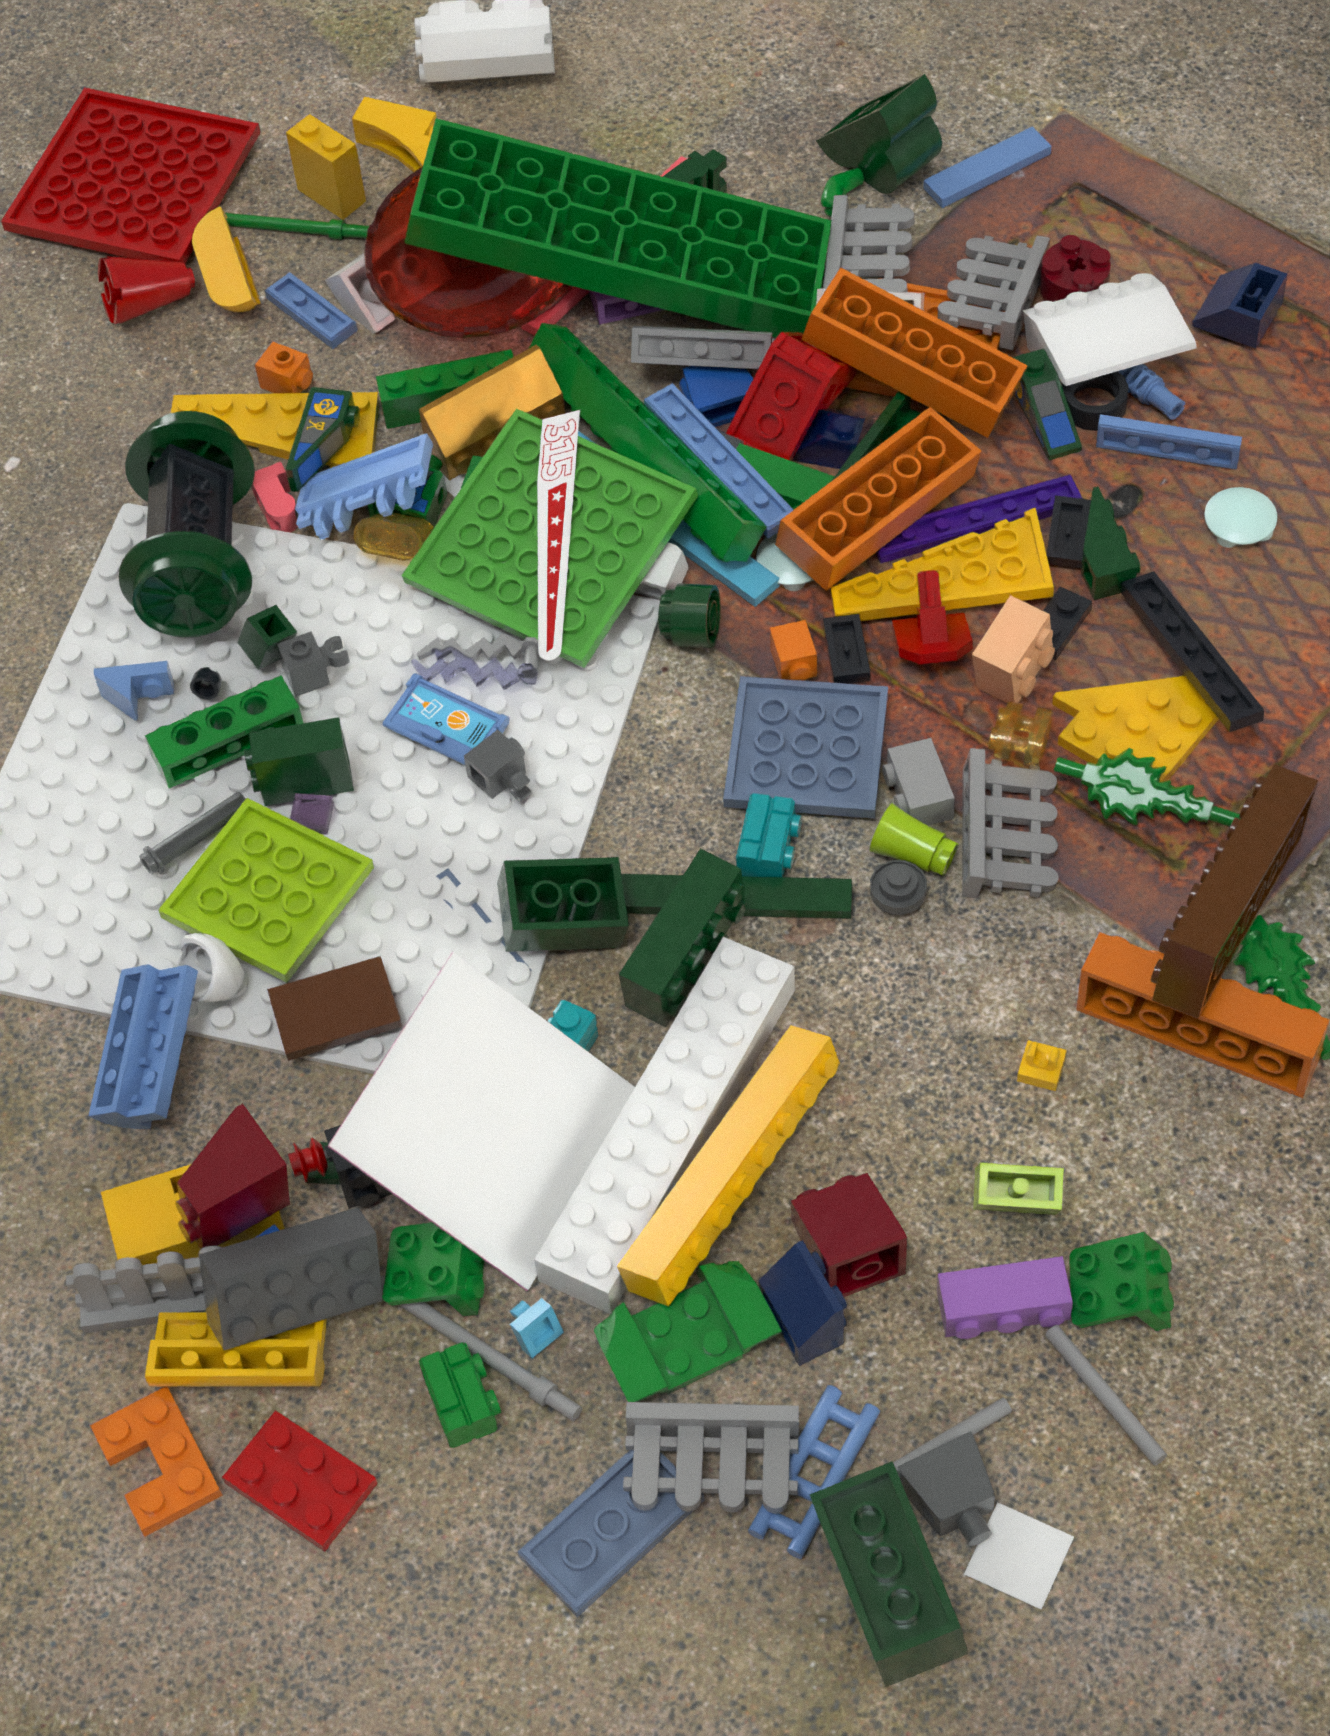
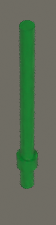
(335, 229)

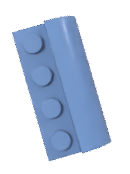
(143, 1046)

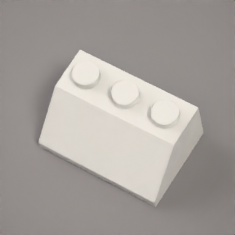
(357, 297)

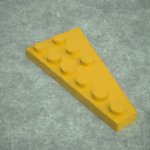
(274, 418)
(970, 569)

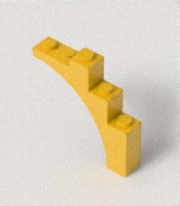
(395, 130)

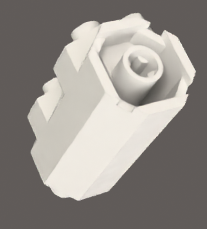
(473, 44)

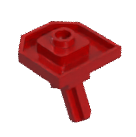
(933, 634)

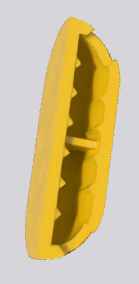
(224, 264)

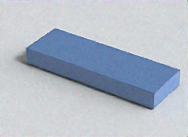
(311, 310)

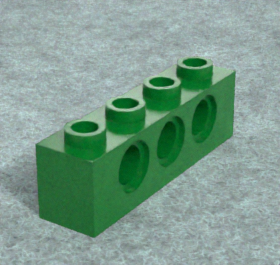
(220, 731)

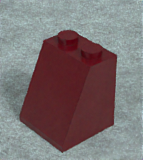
(231, 1183)
(851, 1233)

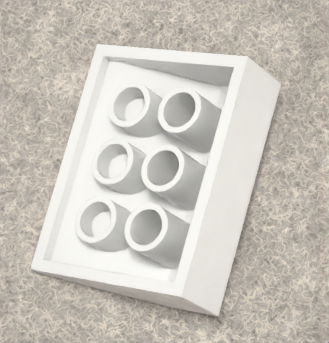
(1108, 328)

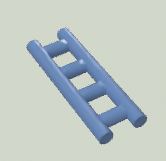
(840, 1461)

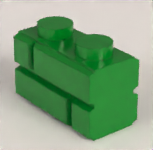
(459, 1394)

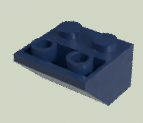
(1243, 304)
(804, 1304)

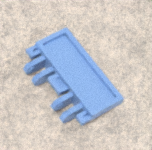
(382, 474)

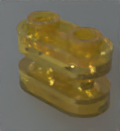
(392, 536)
(1005, 734)

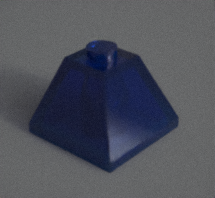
(833, 437)

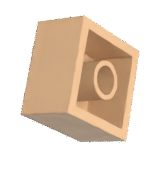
(1013, 651)

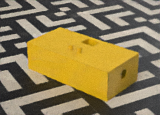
(146, 1219)

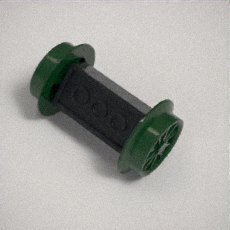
(186, 571)

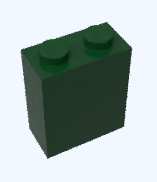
(299, 760)

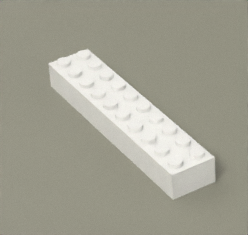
(666, 1120)

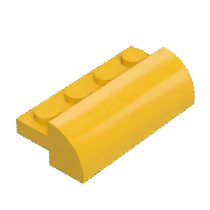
(191, 1356)

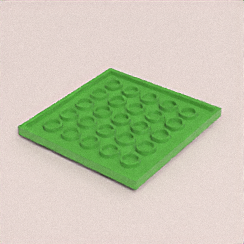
(487, 539)

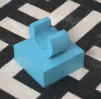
(535, 1326)

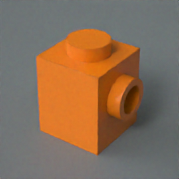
(283, 370)
(793, 651)

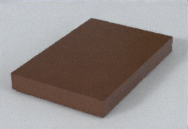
(334, 1008)

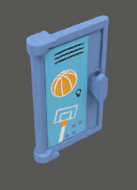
(443, 715)

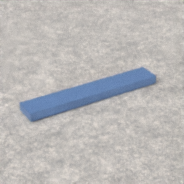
(719, 456)

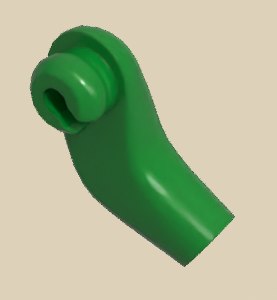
(840, 185)

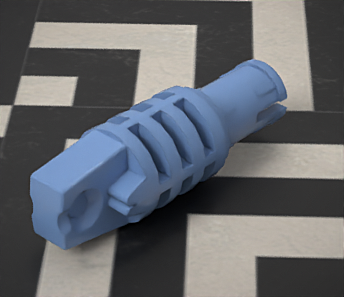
(1151, 390)

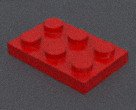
(300, 1480)

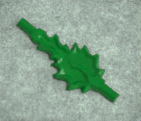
(1134, 787)
(1277, 961)

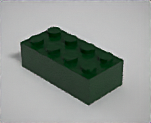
(683, 938)

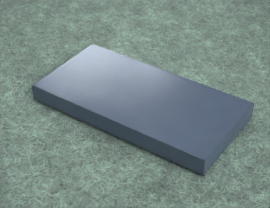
(600, 1536)

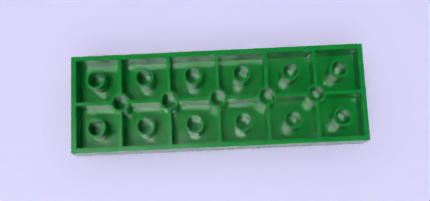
(617, 231)

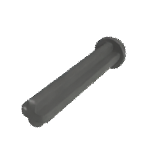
(157, 857)

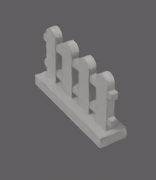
(859, 242)
(1013, 302)
(699, 347)
(998, 841)
(136, 1298)
(711, 1428)

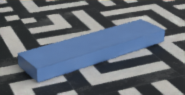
(987, 167)
(1168, 441)

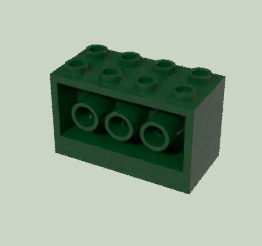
(889, 1574)

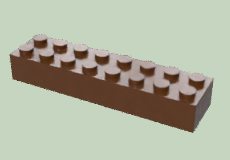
(1232, 891)

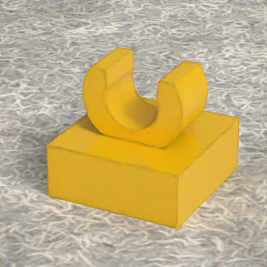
(1041, 1065)

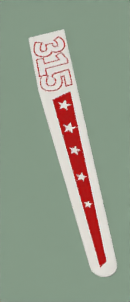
(555, 505)

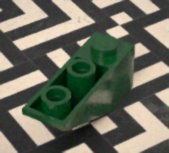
(1105, 551)

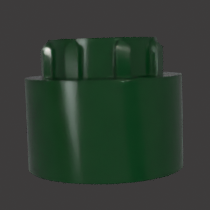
(690, 615)

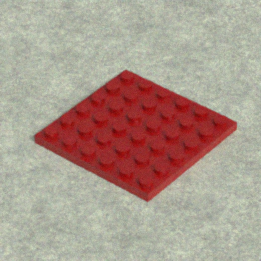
(131, 176)

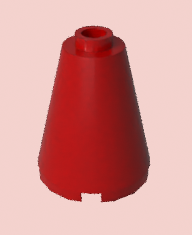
(141, 285)

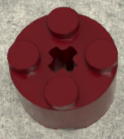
(1073, 267)

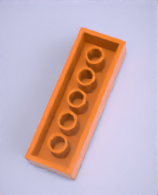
(913, 352)
(877, 498)
(1236, 1029)

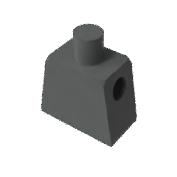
(951, 1488)

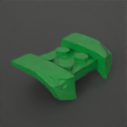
(689, 1339)

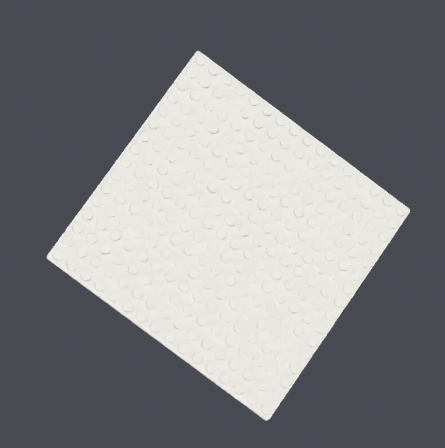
(89, 797)

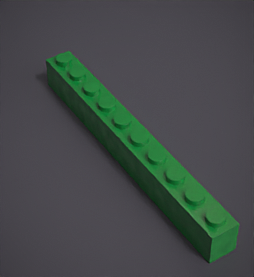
(641, 436)

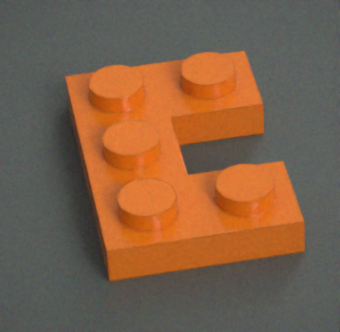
(186, 1476)

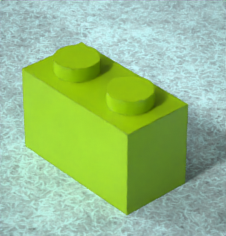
(1018, 1188)

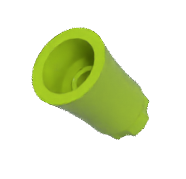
(913, 841)

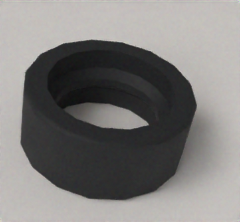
(1088, 416)

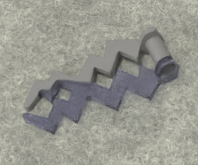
(465, 659)

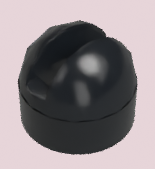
(206, 691)

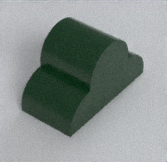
(888, 136)

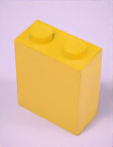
(326, 166)

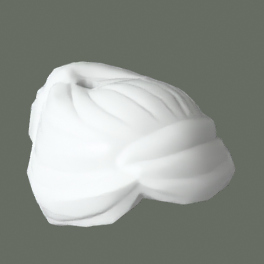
(217, 967)

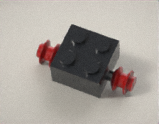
(356, 1186)

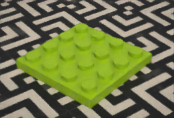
(267, 889)

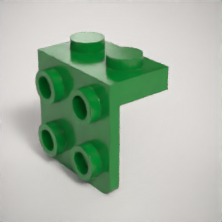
(430, 1267)
(1121, 1281)

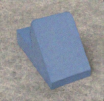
(129, 682)

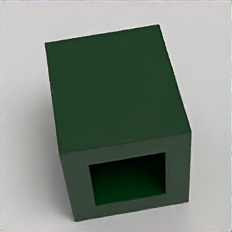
(263, 633)

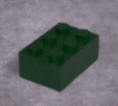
(562, 904)

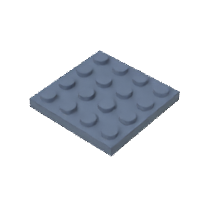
(807, 745)

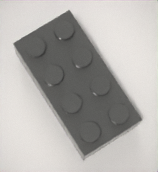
(291, 1278)

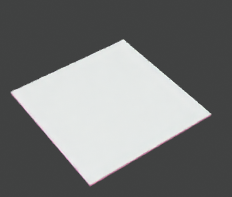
(483, 1118)

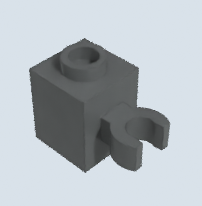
(307, 663)
(498, 765)

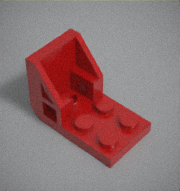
(787, 394)

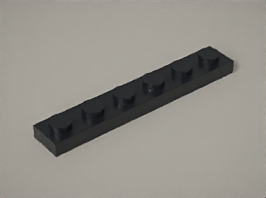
(1192, 652)

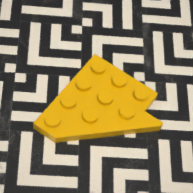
(1150, 716)

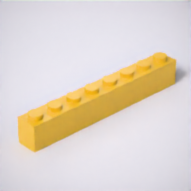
(728, 1166)

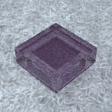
(313, 811)

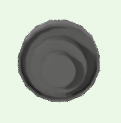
(898, 887)

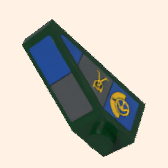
(1046, 406)
(321, 433)

